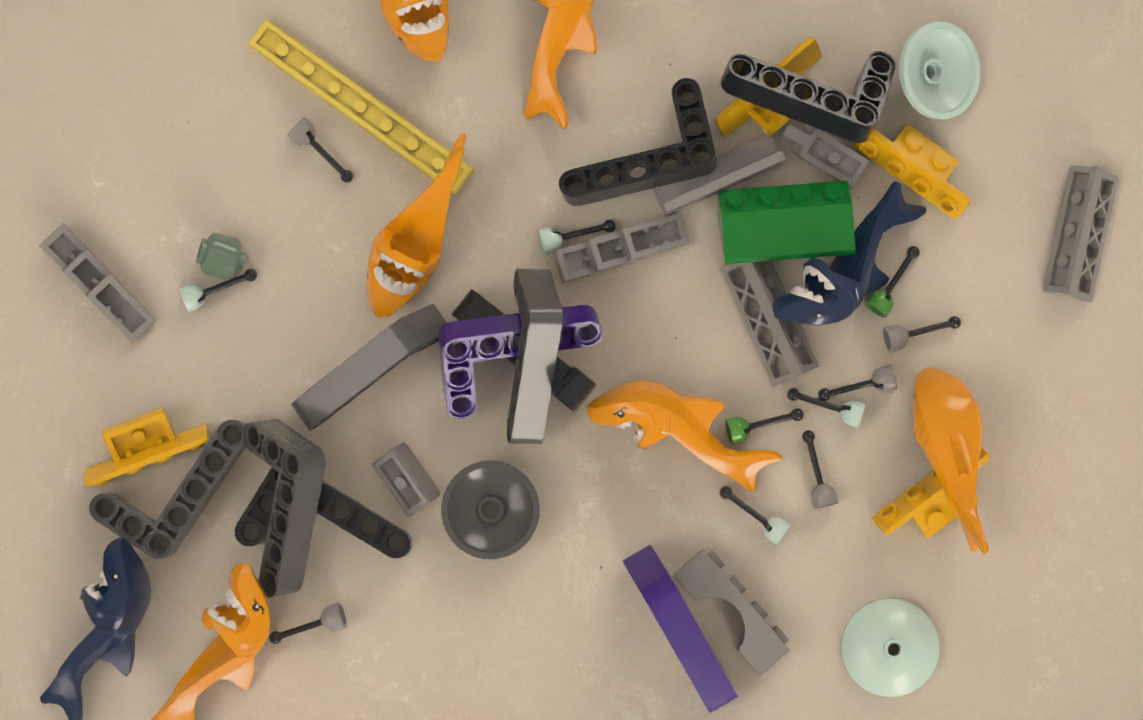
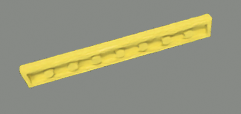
(354, 102)

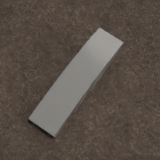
(621, 247)
(97, 282)

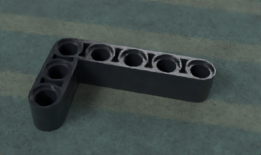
(810, 101)
(650, 160)
(569, 383)
(330, 495)

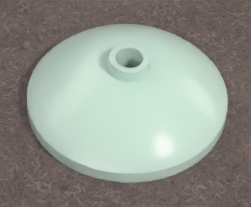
(950, 66)
(867, 642)

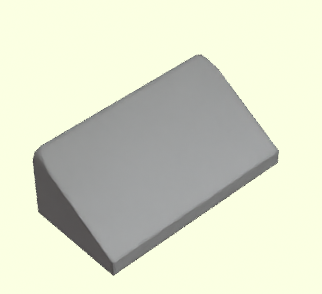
(406, 479)

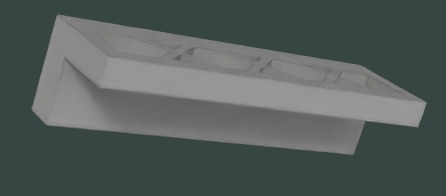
(730, 171)
(1077, 230)
(789, 336)

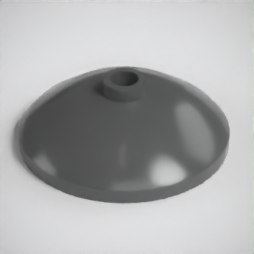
(465, 513)

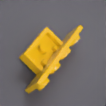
(737, 113)
(918, 165)
(140, 443)
(923, 503)

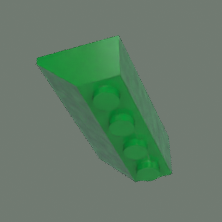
(786, 222)

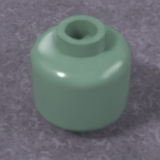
(220, 256)

